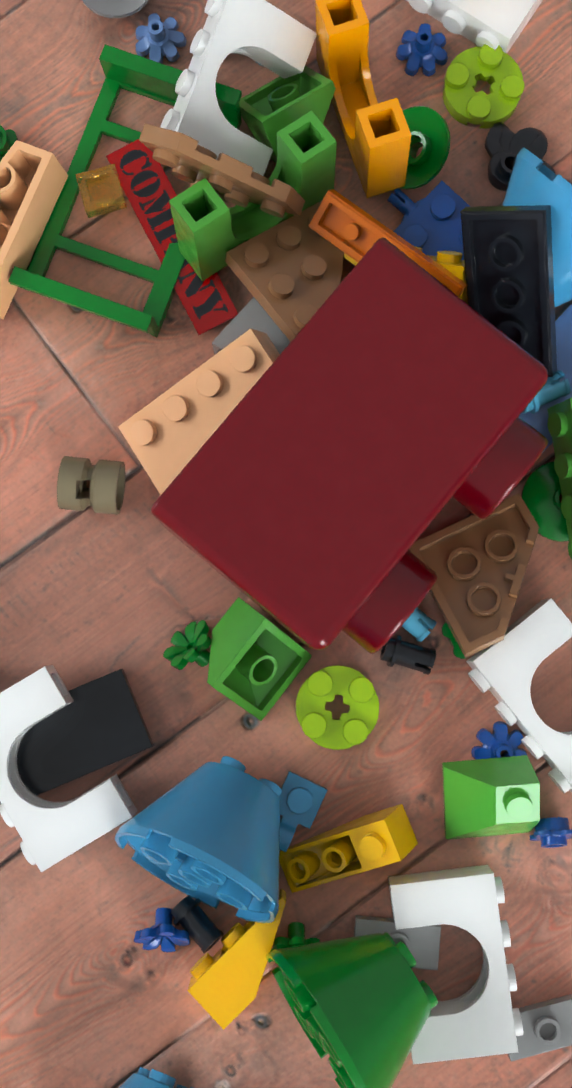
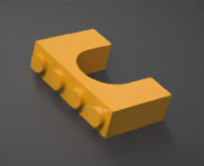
(373, 130)

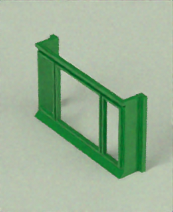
(158, 83)

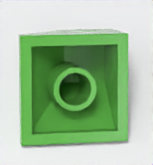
(284, 102)
(252, 659)
(490, 797)

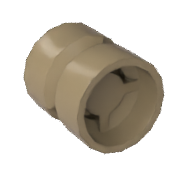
(105, 489)

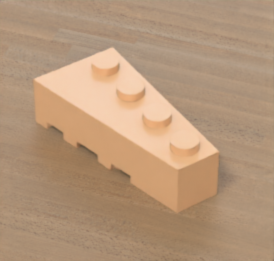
(28, 193)
(187, 414)

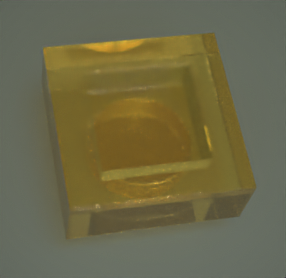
(101, 191)

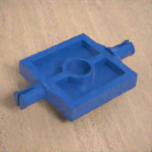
(432, 221)

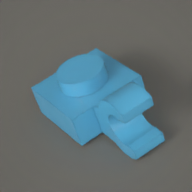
(298, 805)

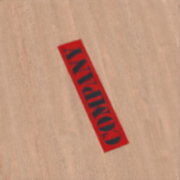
(149, 196)

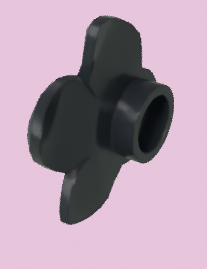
(503, 149)

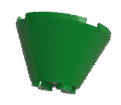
(356, 1004)

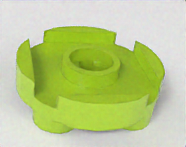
(477, 107)
(352, 726)

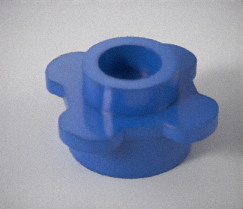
(552, 832)

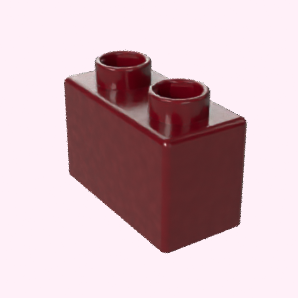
(354, 452)

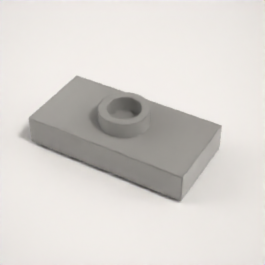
(421, 941)
(545, 1027)

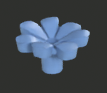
(159, 39)

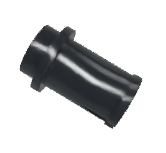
(408, 655)
(196, 923)

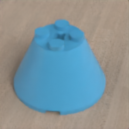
(537, 185)
(214, 839)

